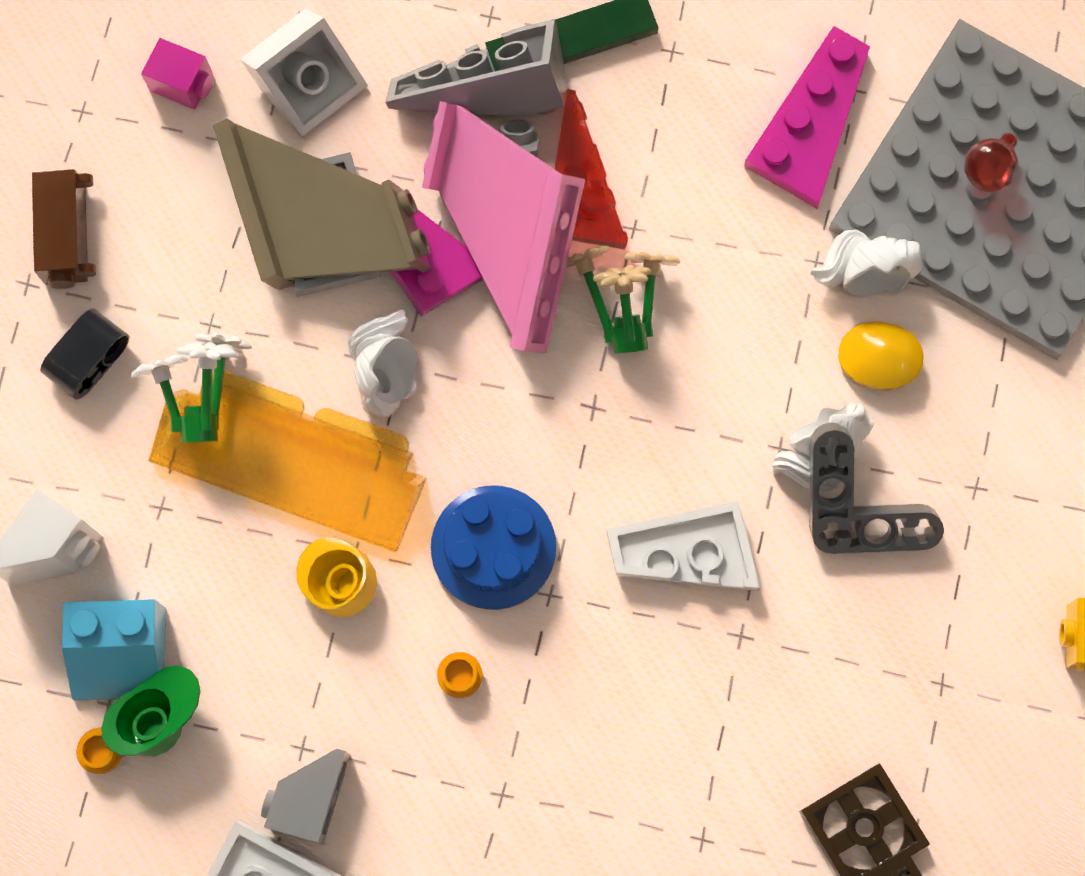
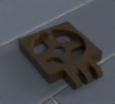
(886, 863)

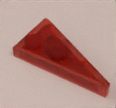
(579, 157)

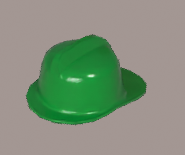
(152, 714)

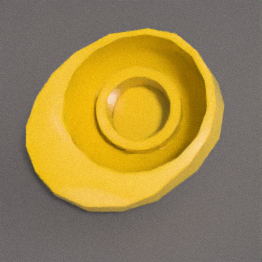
(880, 355)
(336, 577)

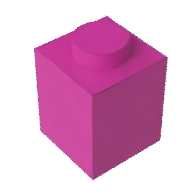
(178, 74)

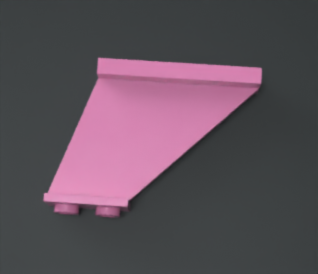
(511, 216)

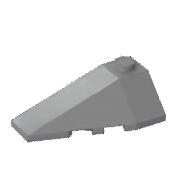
(527, 83)

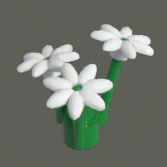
(212, 351)

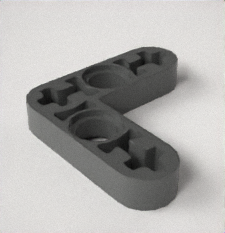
(842, 508)

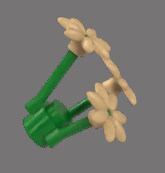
(628, 331)

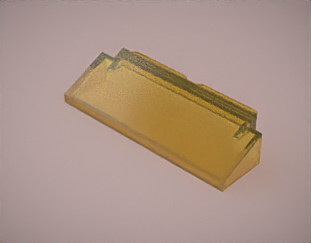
(303, 464)

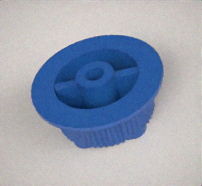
(493, 547)

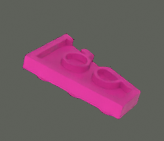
(450, 271)

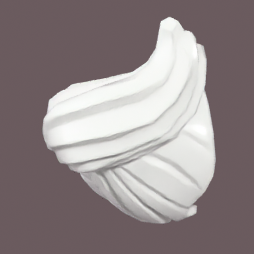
(869, 264)
(383, 364)
(797, 463)

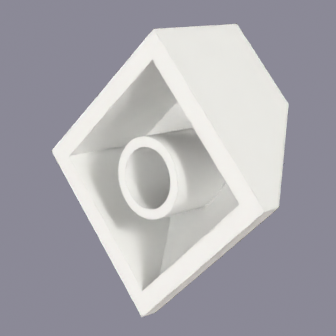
(304, 71)
(45, 543)

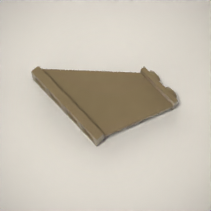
(315, 216)

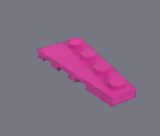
(807, 127)

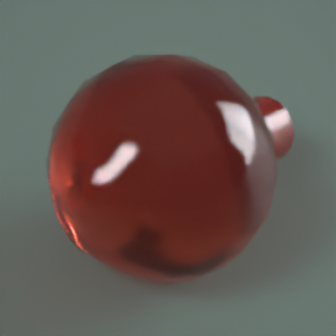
(992, 163)

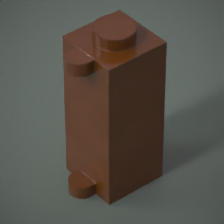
(61, 227)

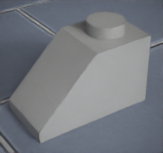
(307, 798)

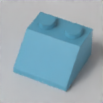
(112, 646)

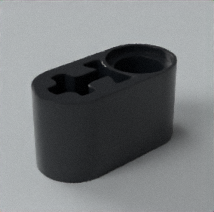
(84, 353)

